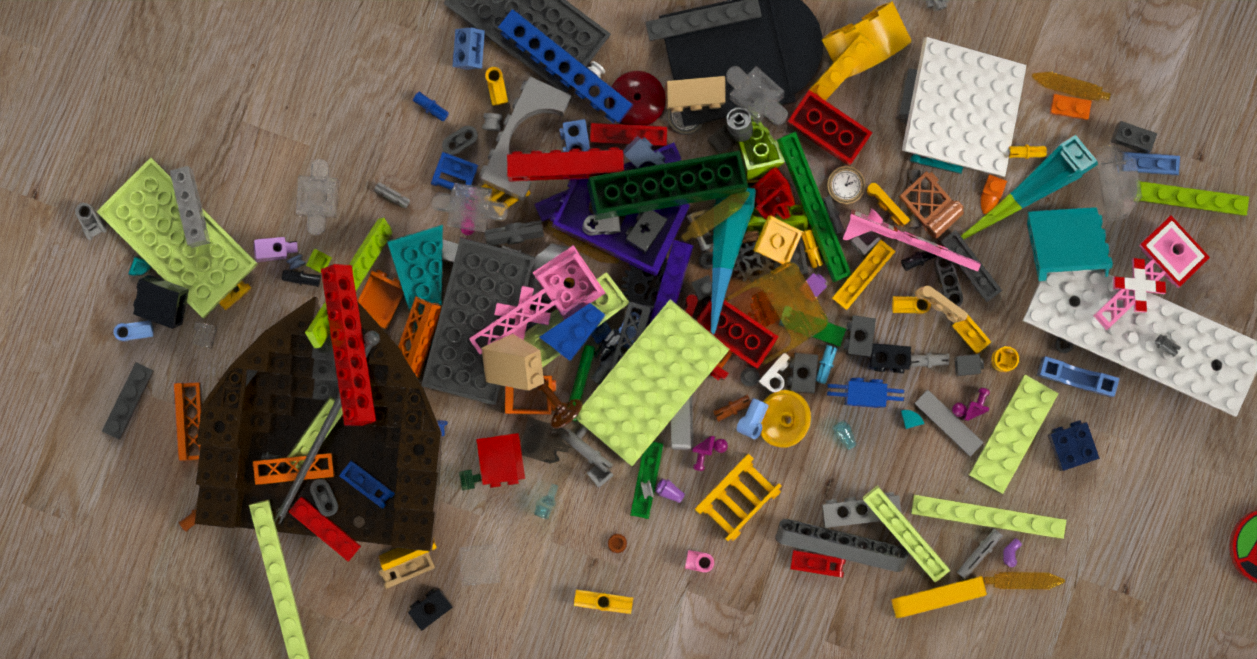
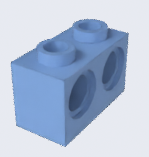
(468, 48)
(580, 140)

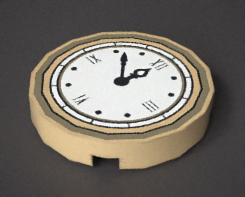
(846, 185)

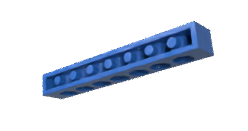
(515, 20)

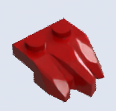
(773, 195)

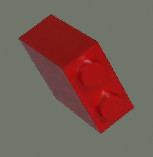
(500, 460)

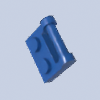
(454, 167)

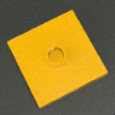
(777, 240)

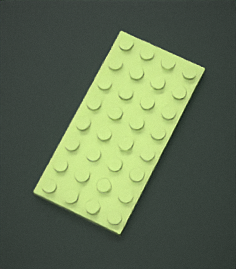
(150, 222)
(651, 382)

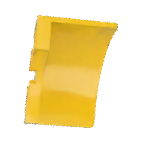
(879, 26)

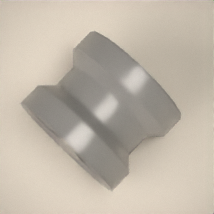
(492, 122)

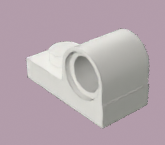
(780, 365)

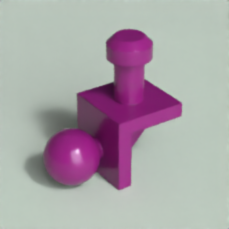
(973, 409)
(706, 448)

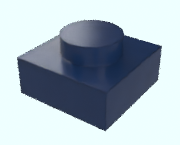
(601, 332)

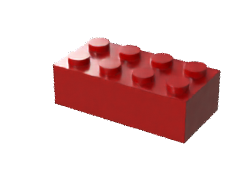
(829, 128)
(739, 333)

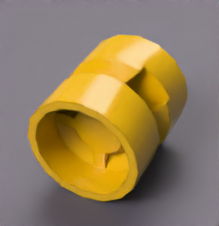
(1004, 359)

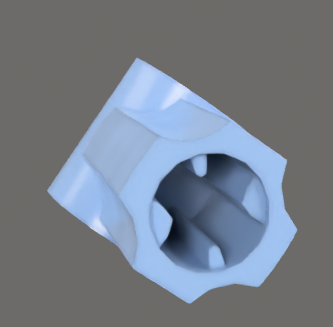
(135, 330)
(750, 424)

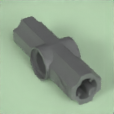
(514, 233)

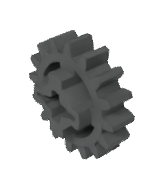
(748, 270)

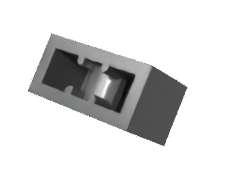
(644, 241)

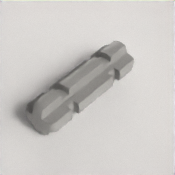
(392, 195)

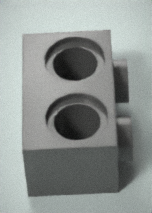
(1134, 137)

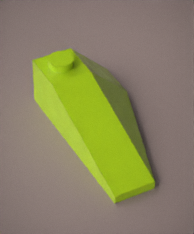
(760, 153)

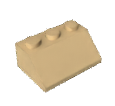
(695, 93)

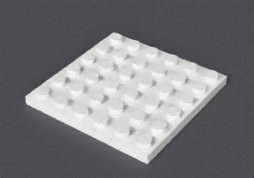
(964, 107)

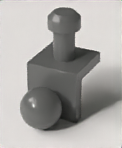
(703, 289)

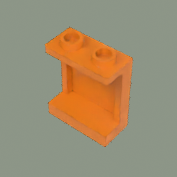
(381, 297)

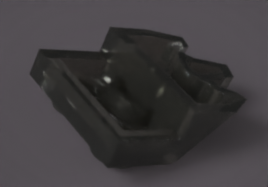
(543, 441)

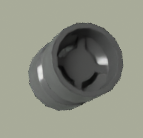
(739, 124)

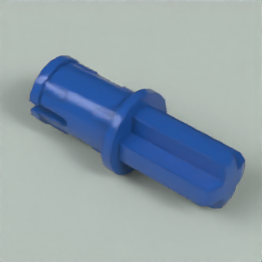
(430, 106)

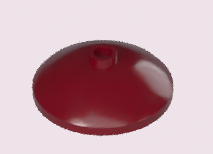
(652, 95)

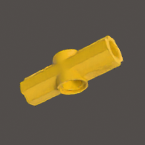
(617, 603)

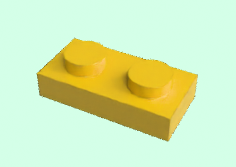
(971, 334)

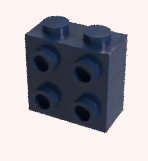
(1073, 445)

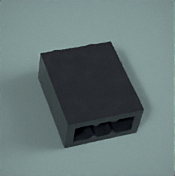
(160, 301)

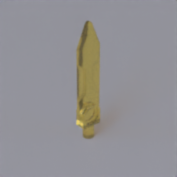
(1071, 86)
(715, 216)
(582, 247)
(1024, 580)

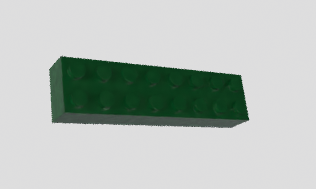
(667, 185)

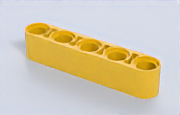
(939, 597)

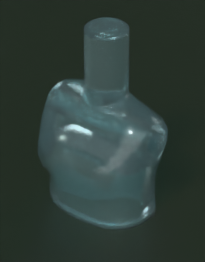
(547, 503)

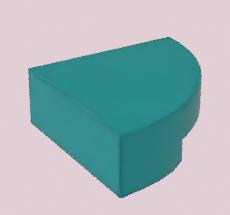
(139, 267)
(911, 419)

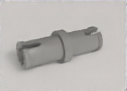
(929, 360)

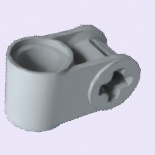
(90, 222)
(603, 226)

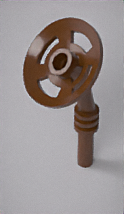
(562, 408)

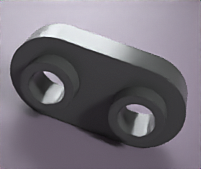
(459, 139)
(324, 497)

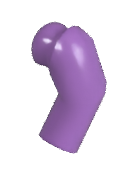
(1009, 553)

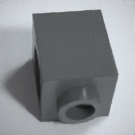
(968, 365)

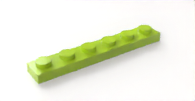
(1194, 198)

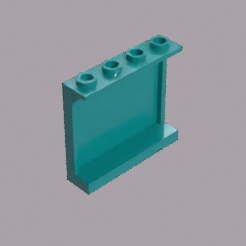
(1068, 241)

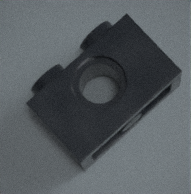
(441, 605)

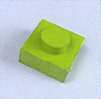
(318, 260)

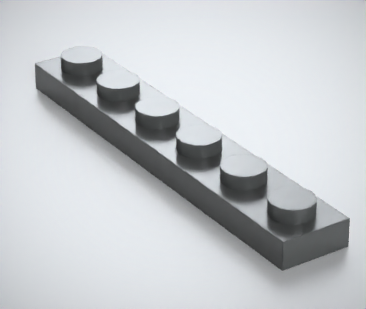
(703, 19)

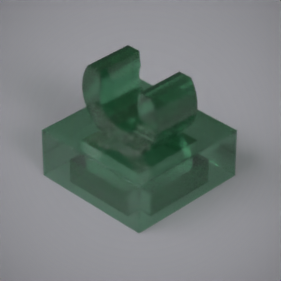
(468, 480)

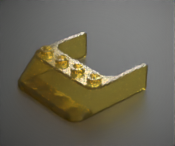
(792, 302)

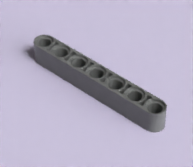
(842, 545)

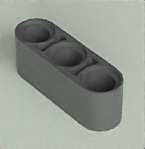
(949, 271)

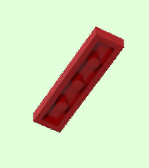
(627, 133)
(324, 529)

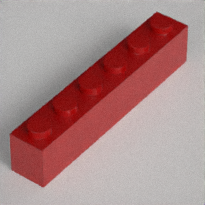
(563, 165)

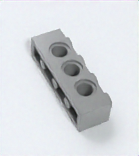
(190, 207)
(831, 518)

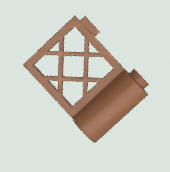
(943, 216)

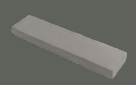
(948, 423)

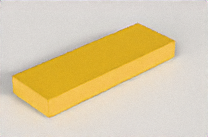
(400, 555)

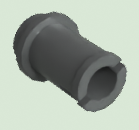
(1167, 345)
(265, 456)

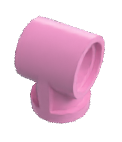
(693, 558)

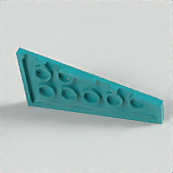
(419, 266)

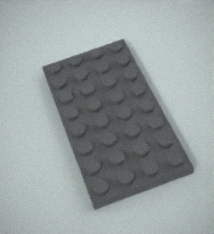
(554, 18)
(477, 282)

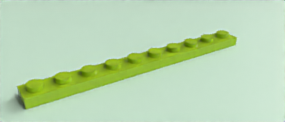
(361, 264)

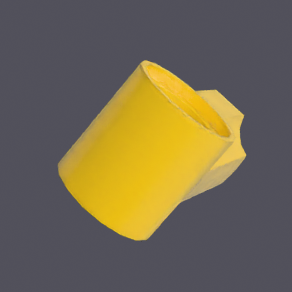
(496, 88)
(904, 304)

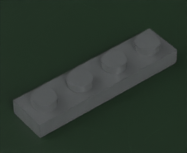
(980, 279)
(127, 401)

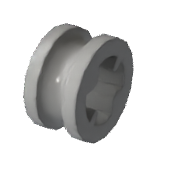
(647, 489)

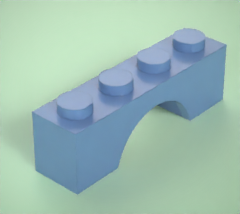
(1078, 377)

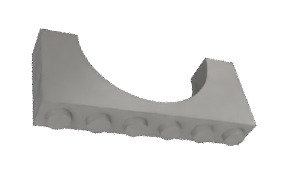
(534, 100)

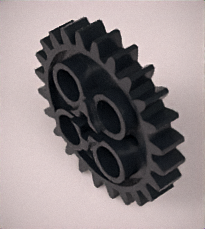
(636, 277)

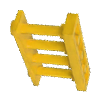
(733, 479)

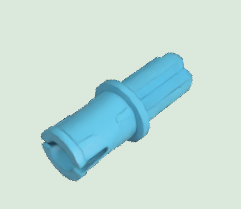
(826, 364)

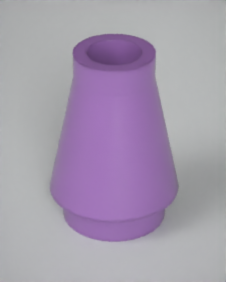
(668, 490)

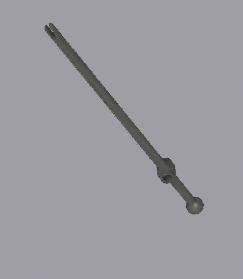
(371, 339)

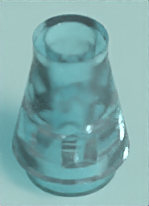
(844, 433)

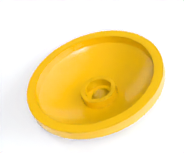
(775, 422)

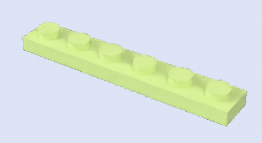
(906, 533)

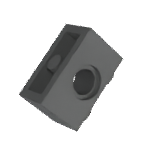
(864, 347)
(806, 361)

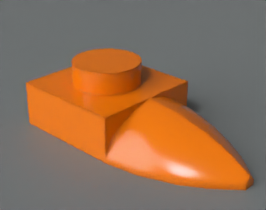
(992, 193)

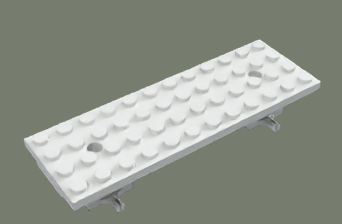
(1211, 365)

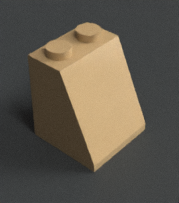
(513, 363)

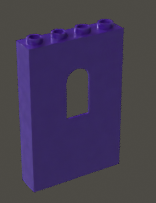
(575, 210)

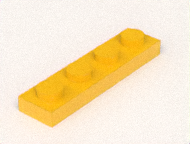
(842, 67)
(863, 274)

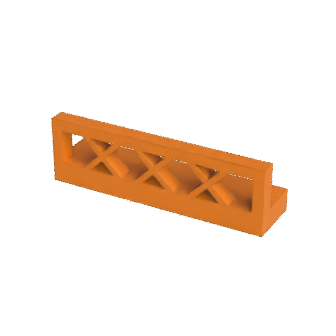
(423, 337)
(181, 418)
(290, 476)

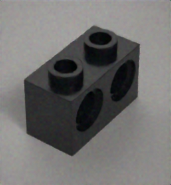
(890, 352)

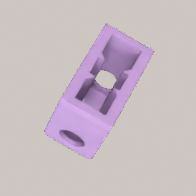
(264, 249)

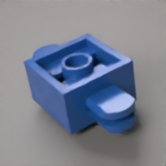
(865, 393)

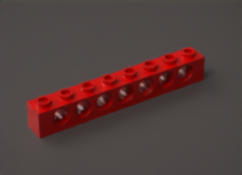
(348, 345)

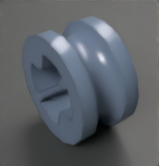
(295, 262)

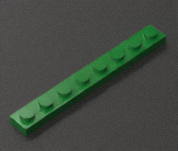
(814, 206)

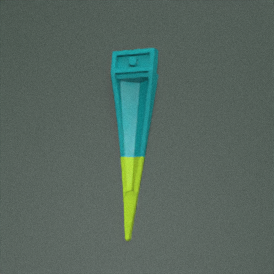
(1059, 169)

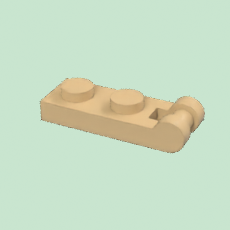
(941, 303)
(408, 570)

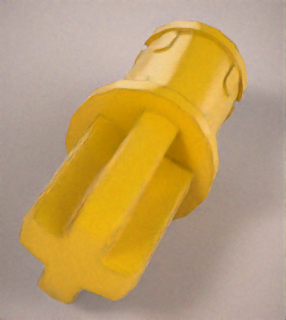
(1027, 151)
(811, 248)

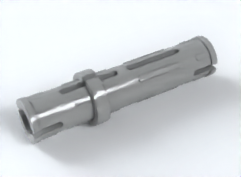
(914, 222)
(593, 456)
(978, 555)

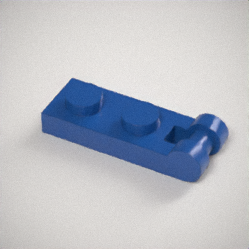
(366, 483)

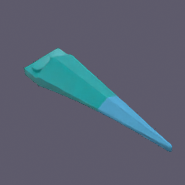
(726, 245)

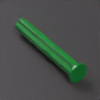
(582, 374)

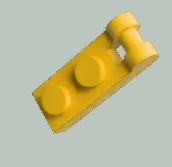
(887, 204)

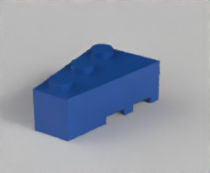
(574, 331)

